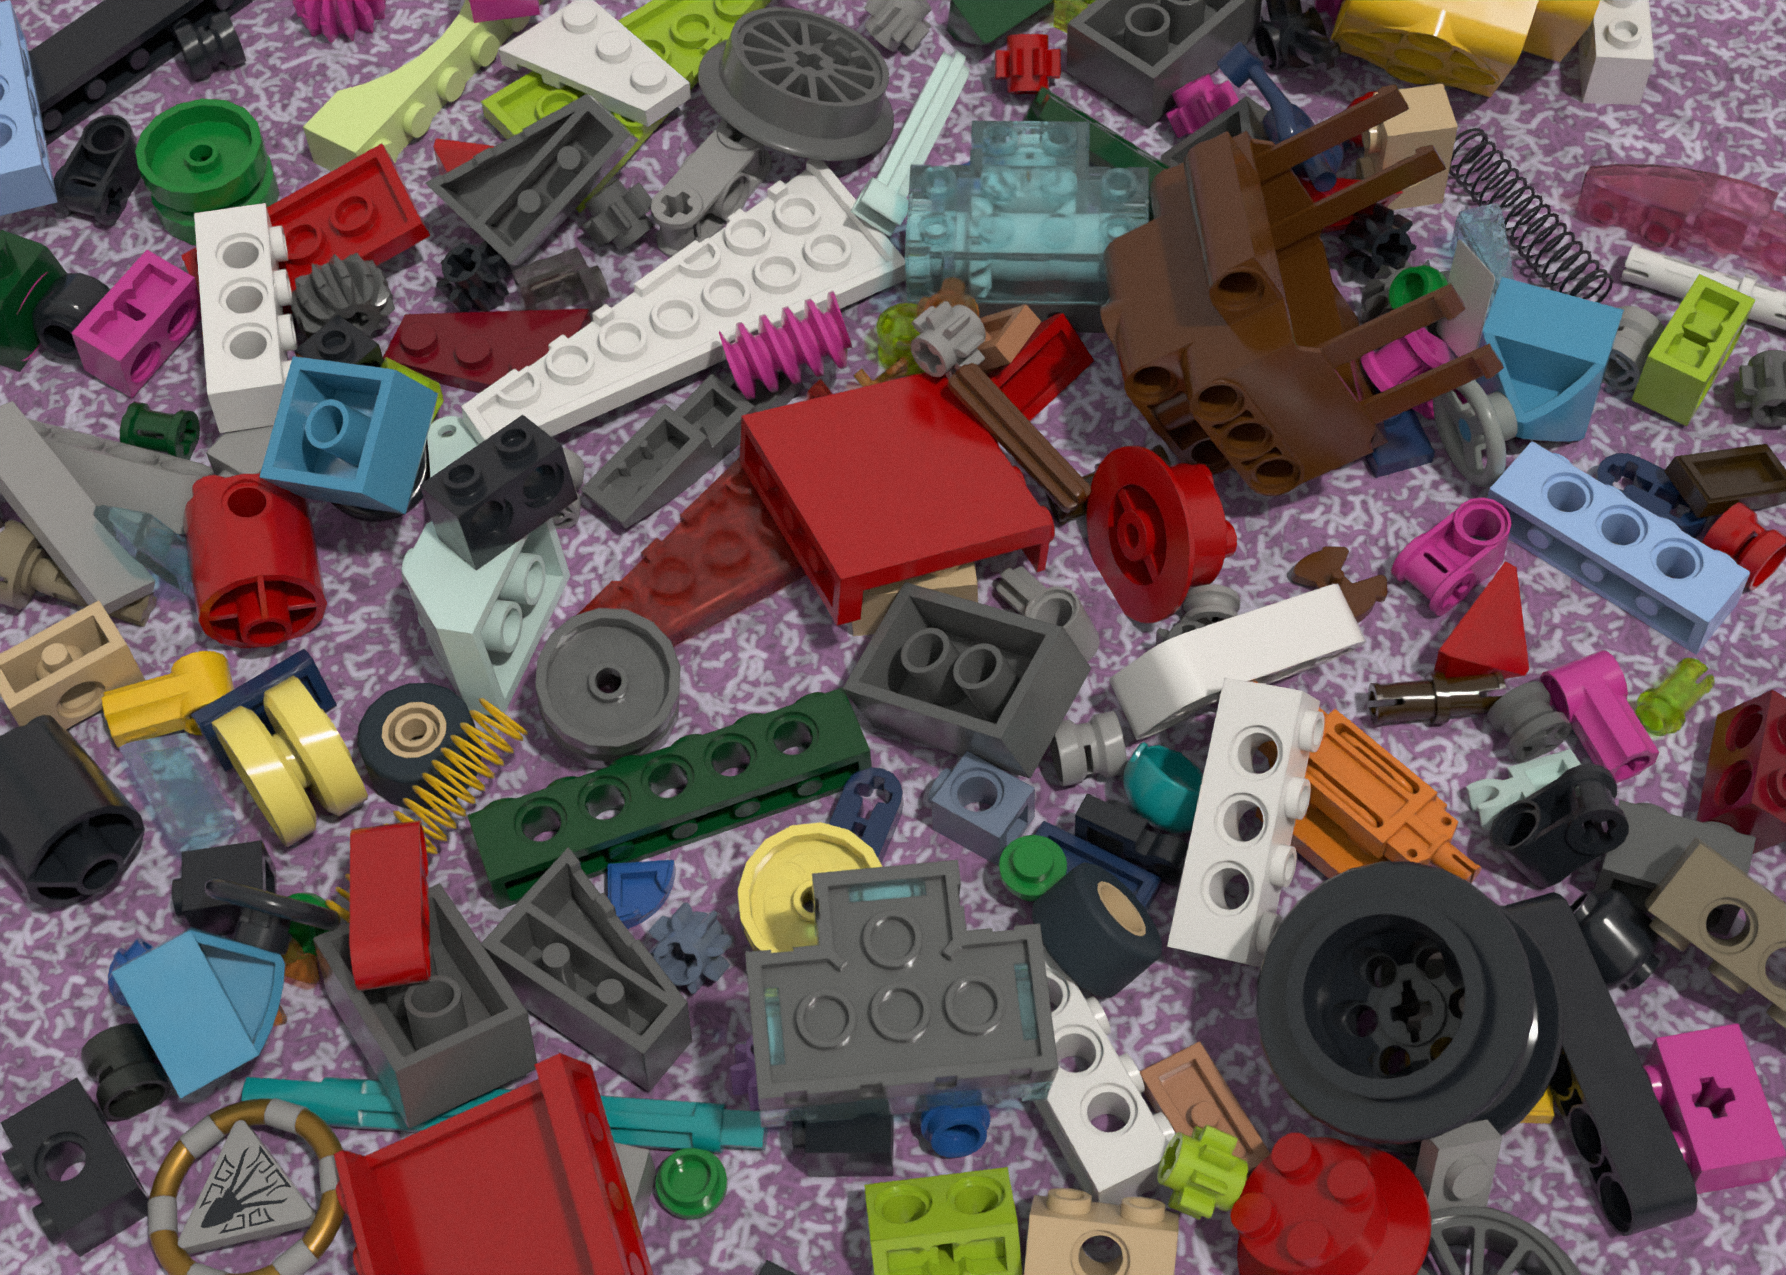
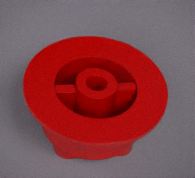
(1155, 531)
(1331, 1212)

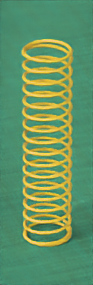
(443, 769)

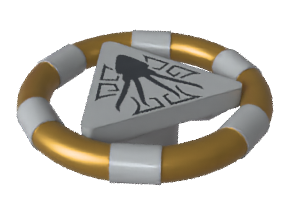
(246, 1191)

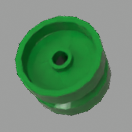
(204, 160)

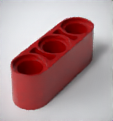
(389, 906)

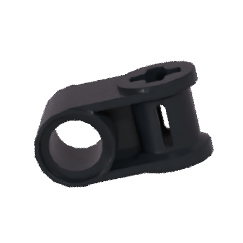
(101, 171)
(1557, 832)

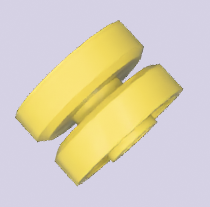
(298, 756)
(780, 882)

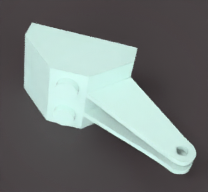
(485, 619)

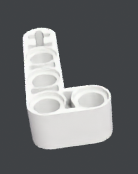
(1253, 646)

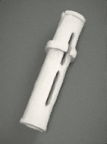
(1677, 277)

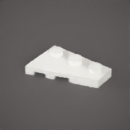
(601, 58)

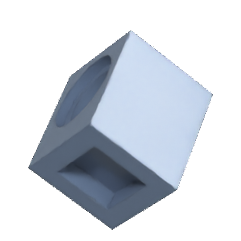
(984, 831)

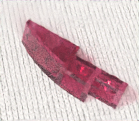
(1683, 203)

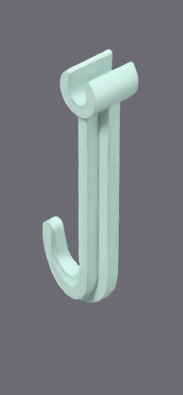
(884, 198)

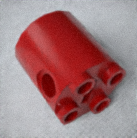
(252, 561)

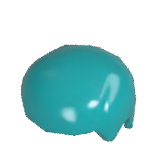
(1163, 787)

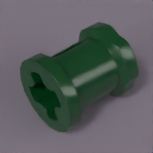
(160, 430)

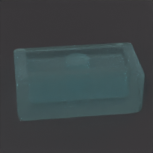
(150, 544)
(181, 791)

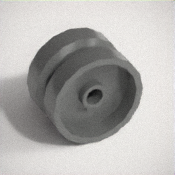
(614, 651)

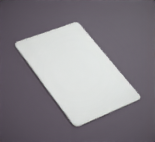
(1474, 286)

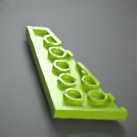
(671, 28)

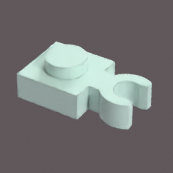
(1494, 795)

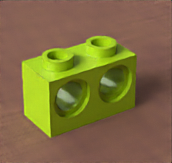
(1693, 349)
(945, 1225)

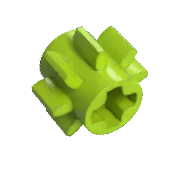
(1202, 1172)

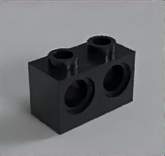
(499, 492)

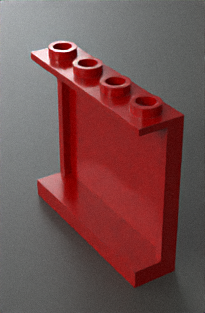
(888, 487)
(500, 1189)

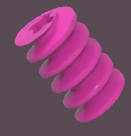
(787, 347)

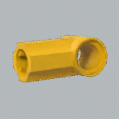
(167, 701)

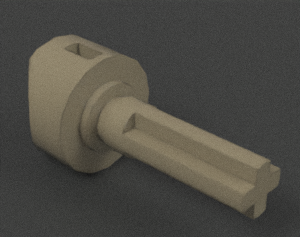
(30, 569)

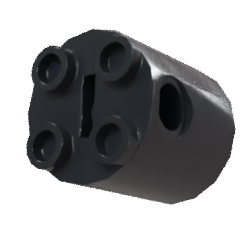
(61, 817)

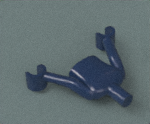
(1284, 117)

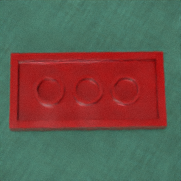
(344, 213)

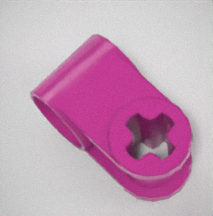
(1407, 359)
(1450, 562)

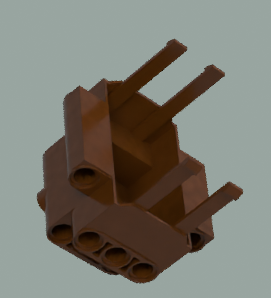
(1234, 314)

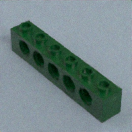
(703, 809)

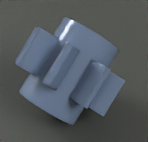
(690, 947)

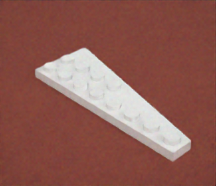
(765, 259)

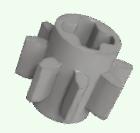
(898, 22)
(947, 339)

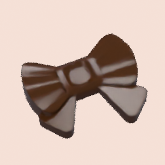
(1324, 569)

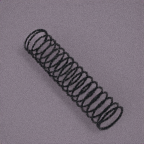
(1477, 150)

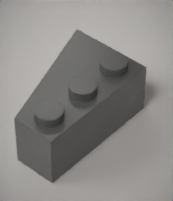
(536, 178)
(590, 976)

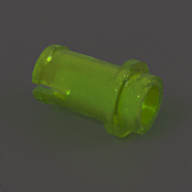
(1664, 707)

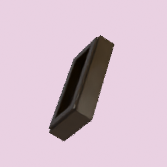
(1724, 477)

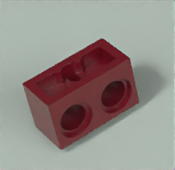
(1748, 770)

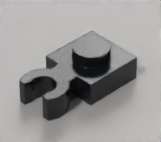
(1125, 834)

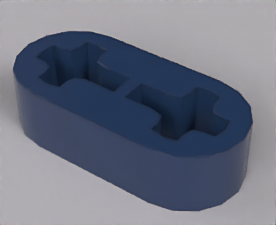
(1649, 489)
(885, 817)

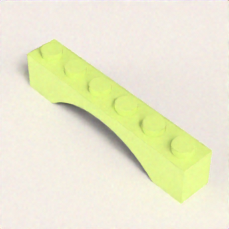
(406, 100)

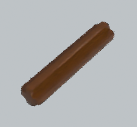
(1019, 437)

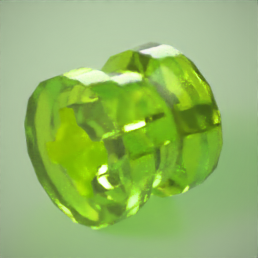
(896, 326)

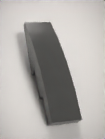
(679, 447)

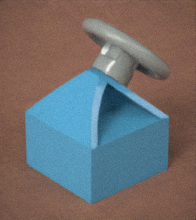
(1550, 379)

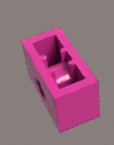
(1719, 1074)

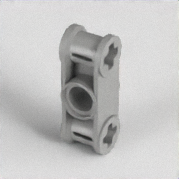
(709, 188)

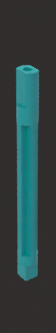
(631, 1119)

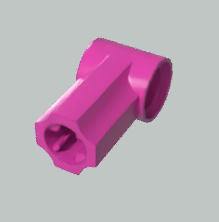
(1596, 704)

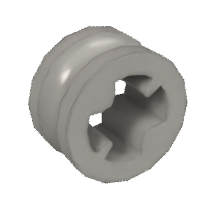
(1211, 604)

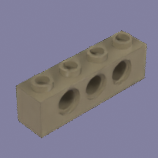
(1687, 896)

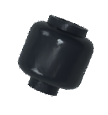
(63, 309)
(1617, 937)

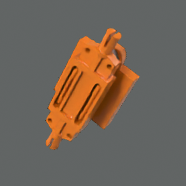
(1369, 808)

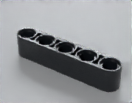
(1605, 1088)

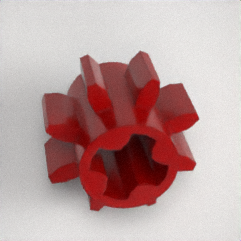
(1027, 63)

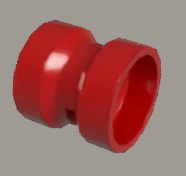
(1748, 543)

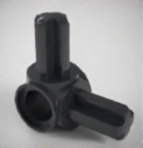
(1294, 36)

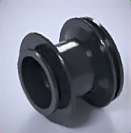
(1323, 978)

